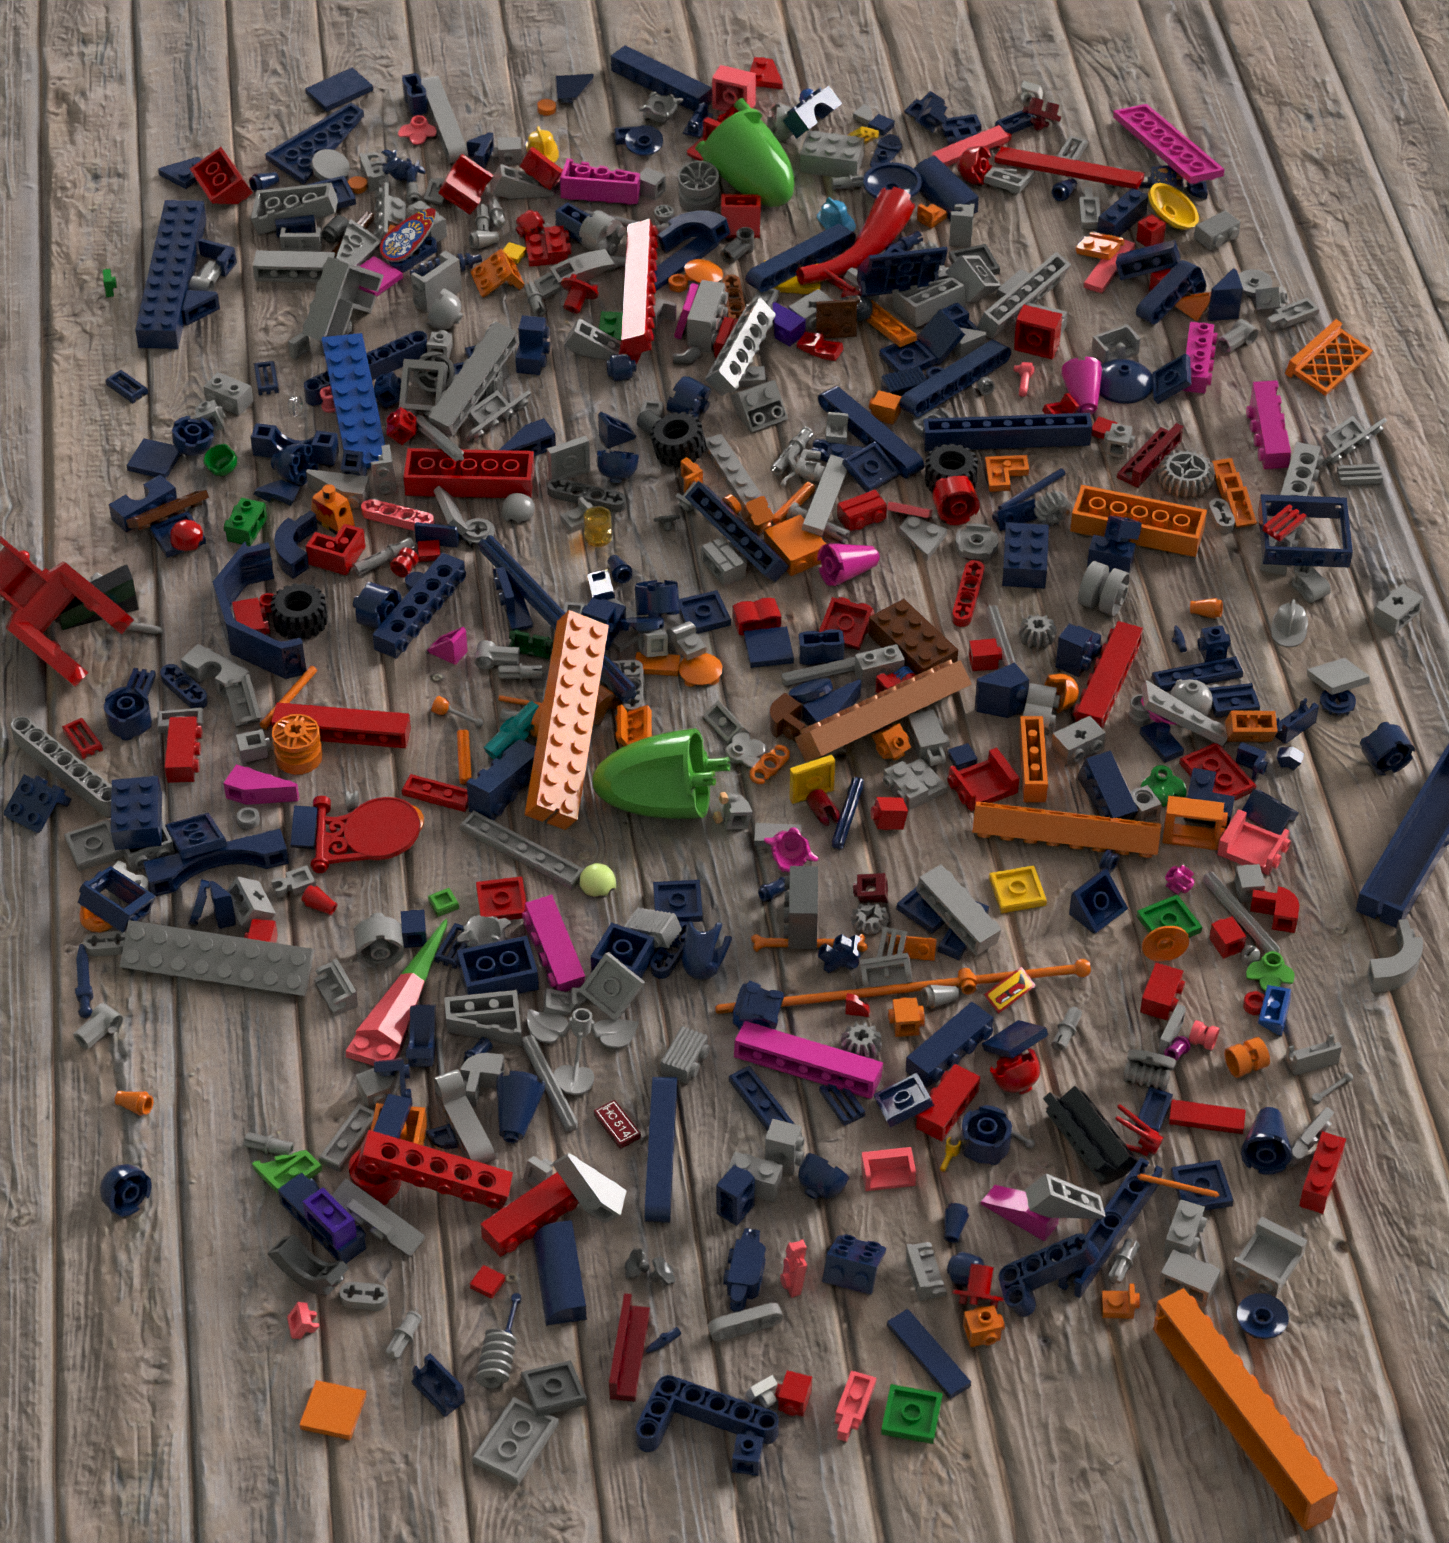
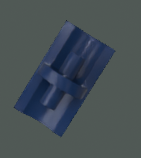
(842, 954)

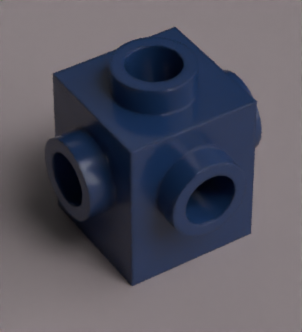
(387, 389)
(1213, 643)

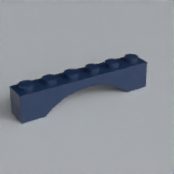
(259, 850)

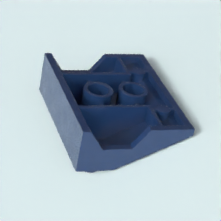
(899, 270)

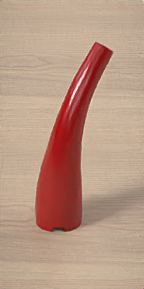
(884, 223)

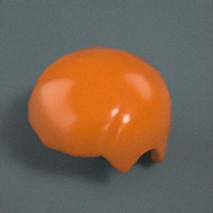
(92, 922)

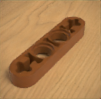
(737, 303)

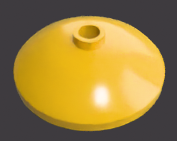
(1173, 206)

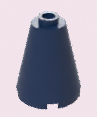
(517, 1102)
(1267, 1143)

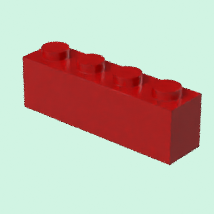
(528, 1214)

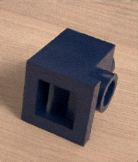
(1122, 529)
(747, 1453)

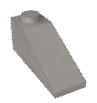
(517, 184)
(591, 341)
(353, 487)
(1063, 1200)

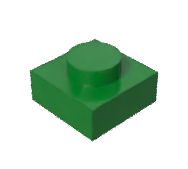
(109, 282)

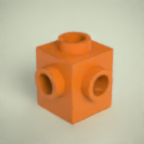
(891, 742)
(983, 1326)

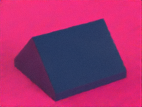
(1226, 298)
(1097, 902)

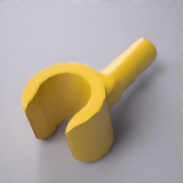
(951, 1151)

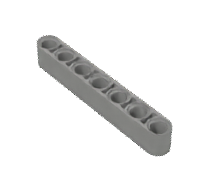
(444, 119)
(62, 764)

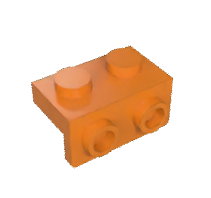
(633, 724)

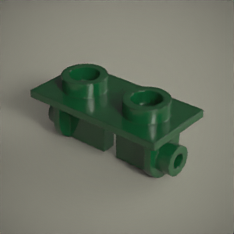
(534, 646)

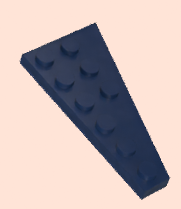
(296, 154)

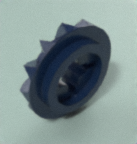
(1346, 699)

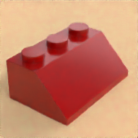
(221, 179)

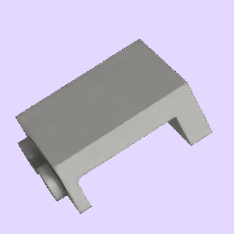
(428, 287)
(1269, 1257)

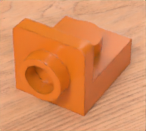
(930, 215)
(1120, 1303)

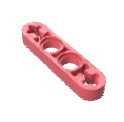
(376, 511)

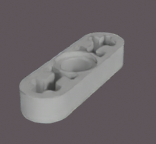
(745, 1322)

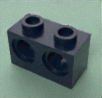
(735, 1195)

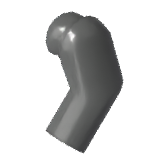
(688, 357)

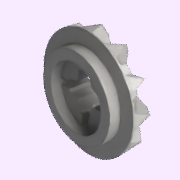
(485, 527)
(874, 924)

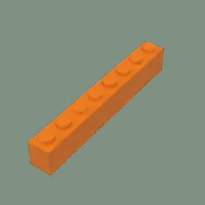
(1066, 828)

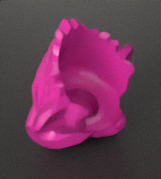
(790, 849)

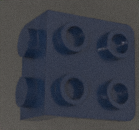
(34, 802)
(853, 1263)

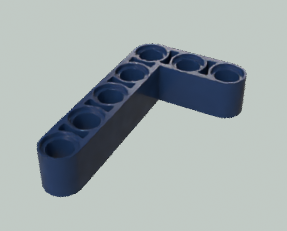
(701, 1411)

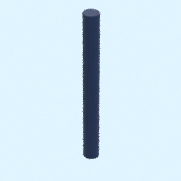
(1033, 489)

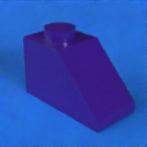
(787, 325)

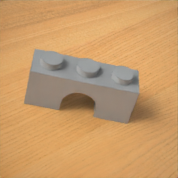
(205, 663)

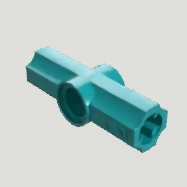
(511, 731)

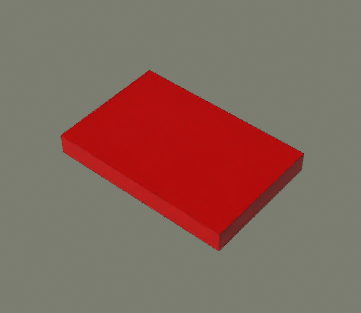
(1229, 776)

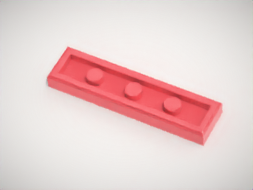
(988, 138)
(1106, 270)

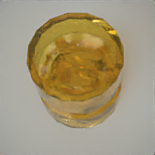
(597, 526)

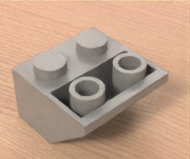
(759, 406)

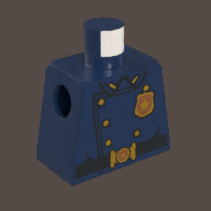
(1163, 174)

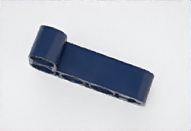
(1181, 279)
(1022, 1277)

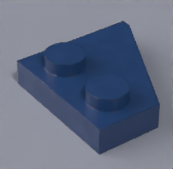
(180, 172)

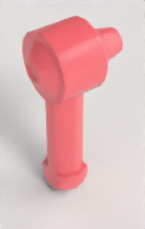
(1025, 371)

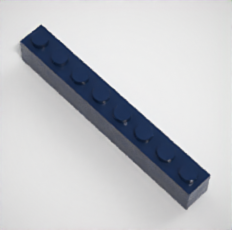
(1009, 431)

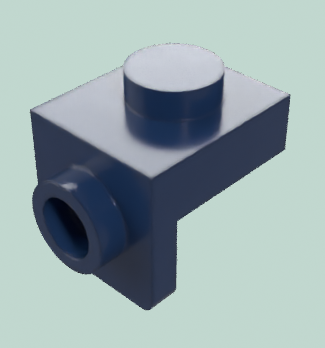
(1252, 758)

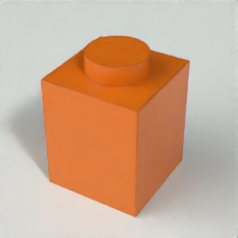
(885, 407)

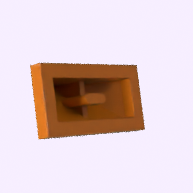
(1194, 304)

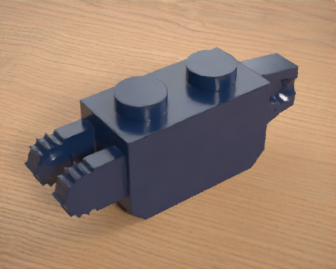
(746, 1269)

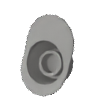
(1289, 625)

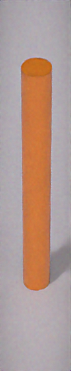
(288, 697)

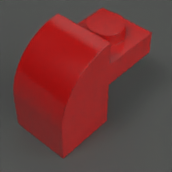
(1282, 905)

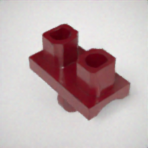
(1050, 113)

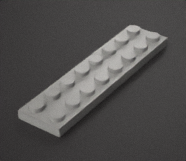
(217, 958)

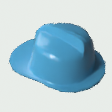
(834, 213)

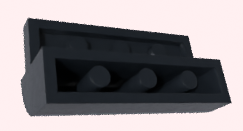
(1090, 1135)

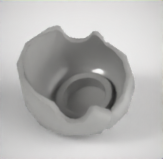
(517, 507)

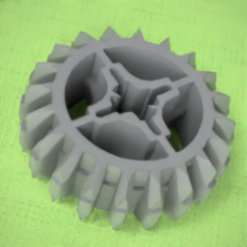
(1186, 473)

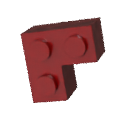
(336, 553)

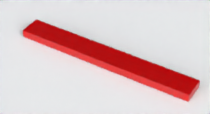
(1069, 167)

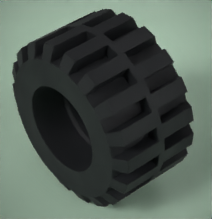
(678, 438)
(949, 462)
(299, 611)

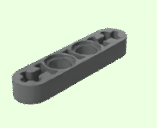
(557, 489)

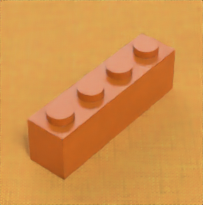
(1033, 759)

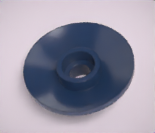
(644, 140)
(1266, 1308)

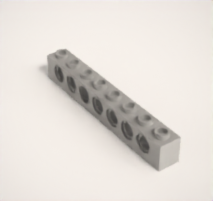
(1298, 482)

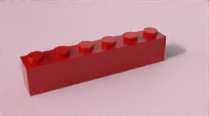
(1109, 673)
(353, 725)

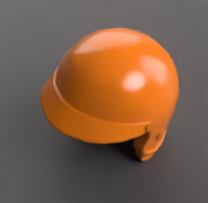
(1066, 687)

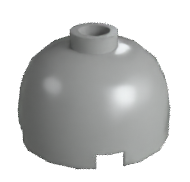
(776, 124)
(445, 311)
(427, 380)
(1194, 695)

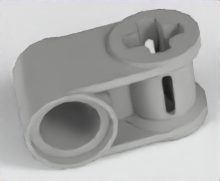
(1310, 583)

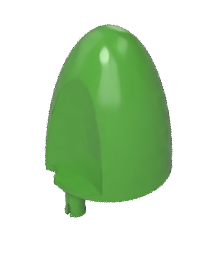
(750, 157)
(660, 776)

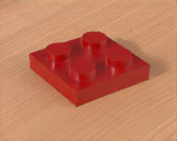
(501, 898)

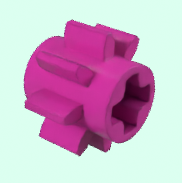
(1179, 879)

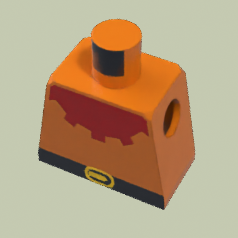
(331, 509)

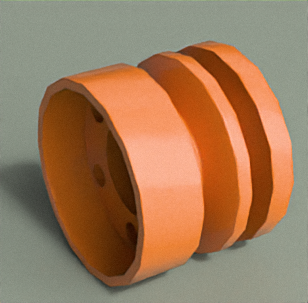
(297, 744)

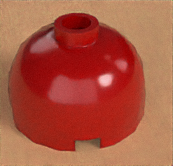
(974, 164)
(1017, 1073)

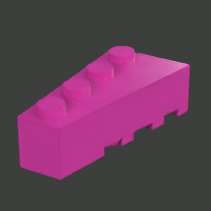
(1268, 425)

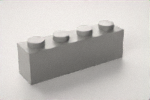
(289, 266)
(958, 909)

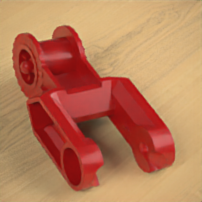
(41, 596)

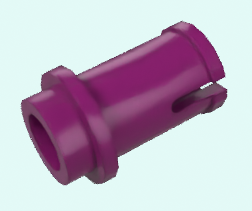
(1179, 1046)

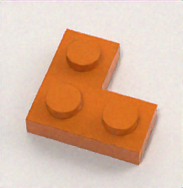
(1001, 467)

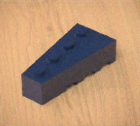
(502, 781)

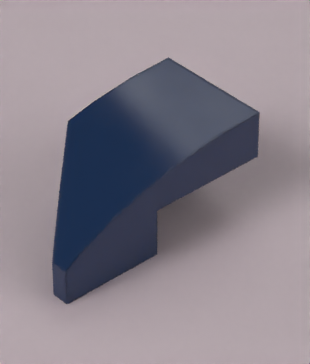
(278, 490)

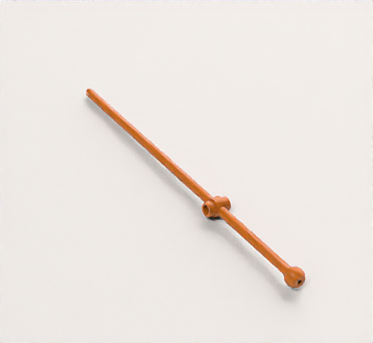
(965, 981)

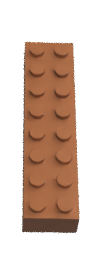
(882, 709)

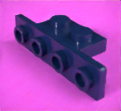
(512, 601)

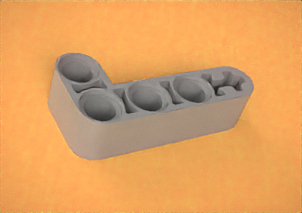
(460, 1115)

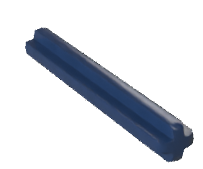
(847, 813)

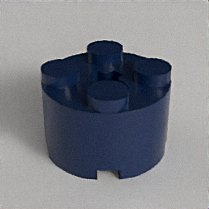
(690, 397)
(657, 598)
(375, 604)
(127, 712)
(1387, 748)
(986, 1135)

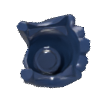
(699, 954)

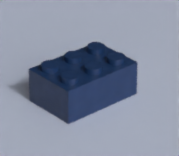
(1025, 555)
(136, 813)
(498, 967)

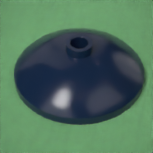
(891, 175)
(1125, 381)

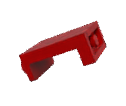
(465, 184)
(984, 781)

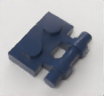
(960, 125)

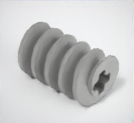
(495, 1358)

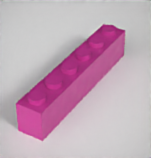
(808, 1059)

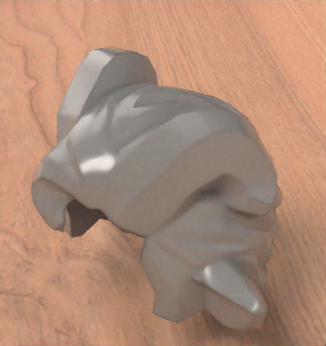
(660, 107)
(483, 930)

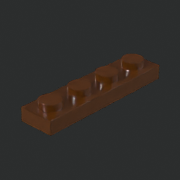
(160, 513)

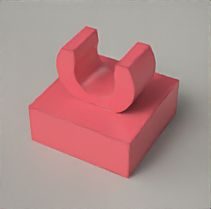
(300, 1320)

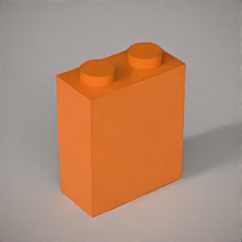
(794, 545)

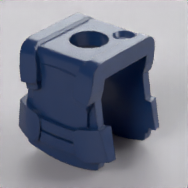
(757, 1006)

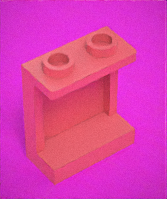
(1252, 845)

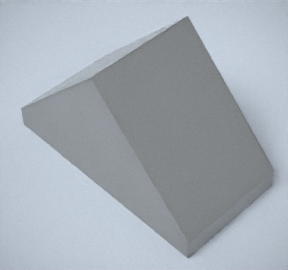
(970, 342)

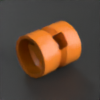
(1247, 1057)

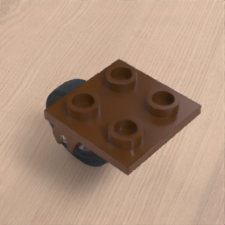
(841, 316)

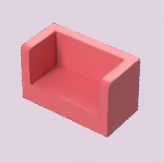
(888, 1169)

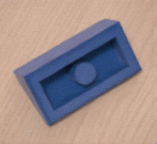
(1275, 1009)

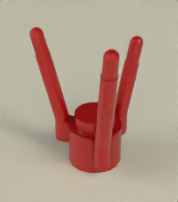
(848, 290)
(1149, 1138)

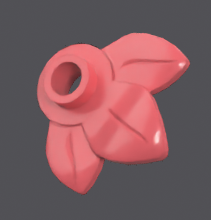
(417, 130)

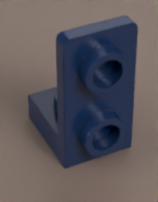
(223, 254)
(388, 1068)

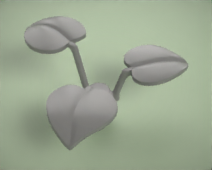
(549, 1027)

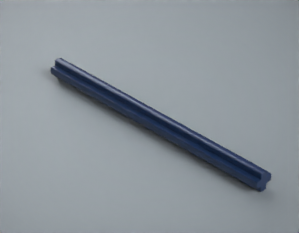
(550, 610)

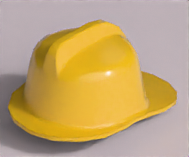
(543, 142)

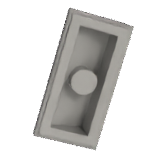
(724, 722)

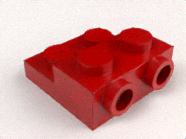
(548, 247)
(849, 618)

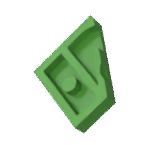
(287, 1167)

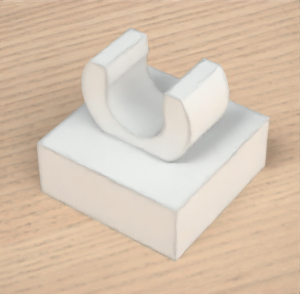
(1030, 90)
(763, 1391)

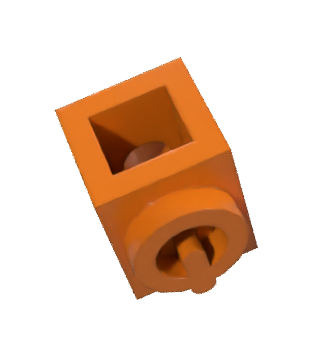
(906, 1017)

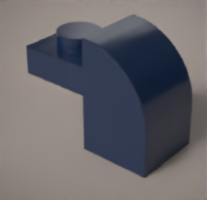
(931, 114)

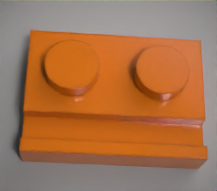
(1100, 246)

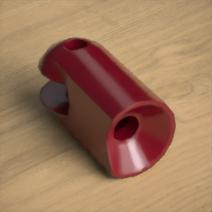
(822, 806)

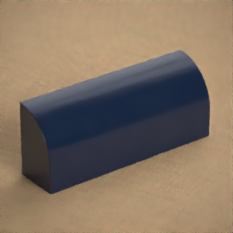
(943, 186)
(559, 1273)

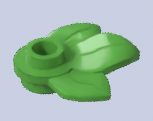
(1268, 973)

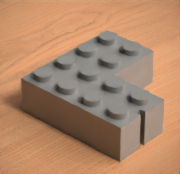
(337, 296)

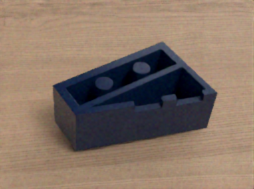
(1107, 787)

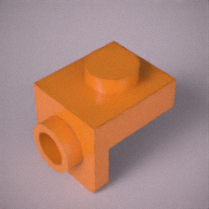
(690, 472)

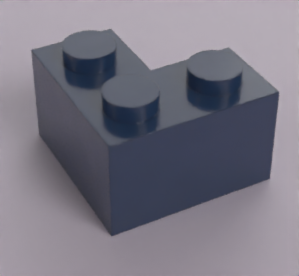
(532, 345)
(607, 613)
(1077, 649)
(1202, 788)

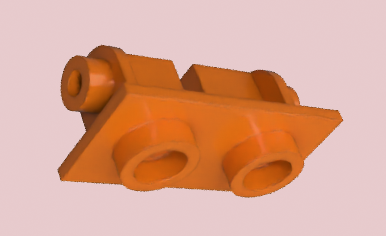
(917, 947)

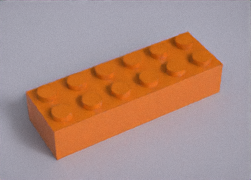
(1163, 526)

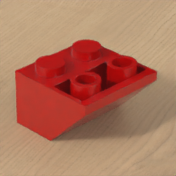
(741, 212)

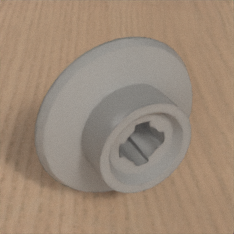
(1254, 279)

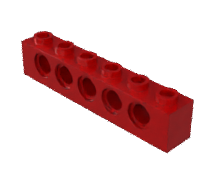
(446, 1165)

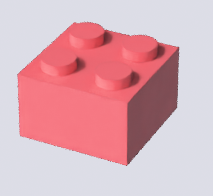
(731, 85)

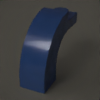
(693, 224)
(289, 534)
(422, 1035)

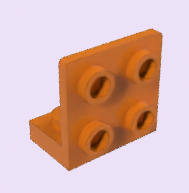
(495, 272)

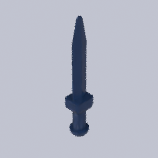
(84, 991)

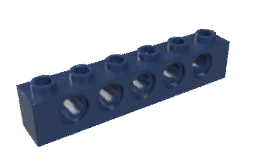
(419, 605)

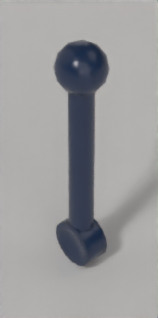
(515, 1299)

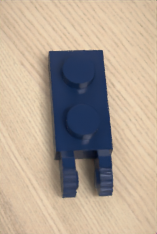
(835, 449)

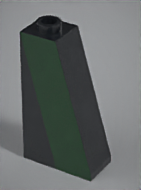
(116, 585)

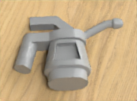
(808, 470)

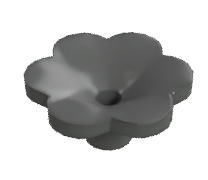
(667, 521)
(636, 1264)
(662, 1271)

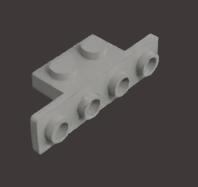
(388, 211)
(491, 411)
(1346, 435)
(378, 1218)

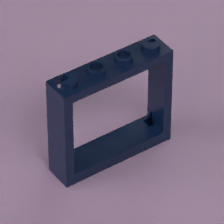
(1313, 508)

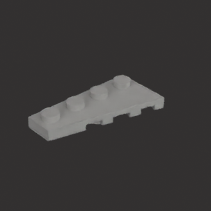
(1171, 708)

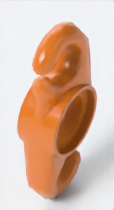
(760, 767)

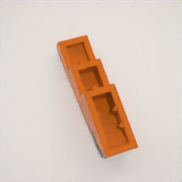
(1233, 491)

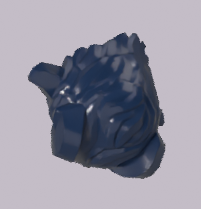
(401, 169)

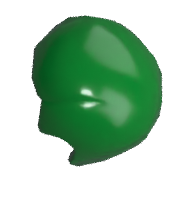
(220, 460)

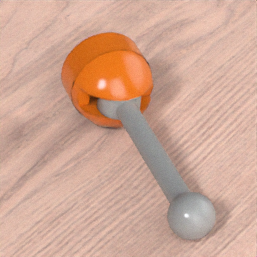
(442, 706)

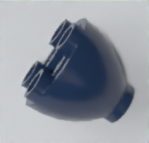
(293, 463)

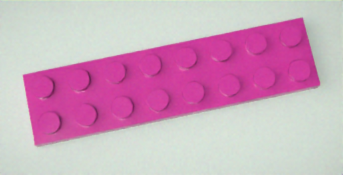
(1168, 143)

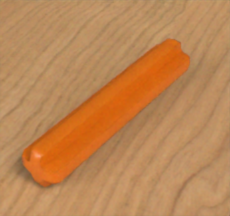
(799, 497)
(464, 759)

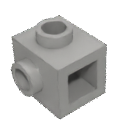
(211, 413)
(1119, 440)

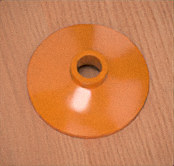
(1165, 943)

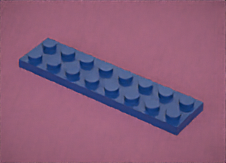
(353, 395)

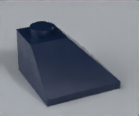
(572, 86)

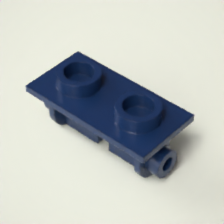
(695, 125)
(1017, 513)

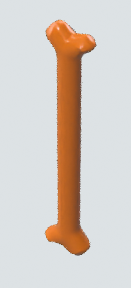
(761, 942)

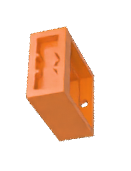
(1193, 835)

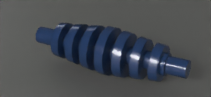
(468, 261)

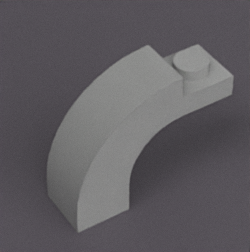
(1398, 970)

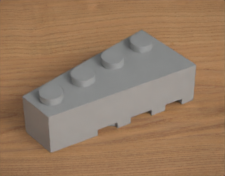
(292, 202)

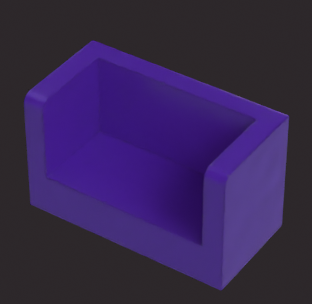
(330, 1217)

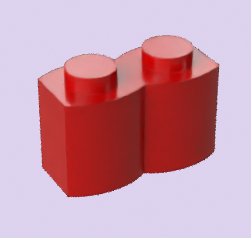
(756, 615)

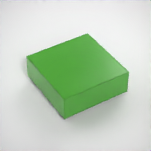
(443, 902)

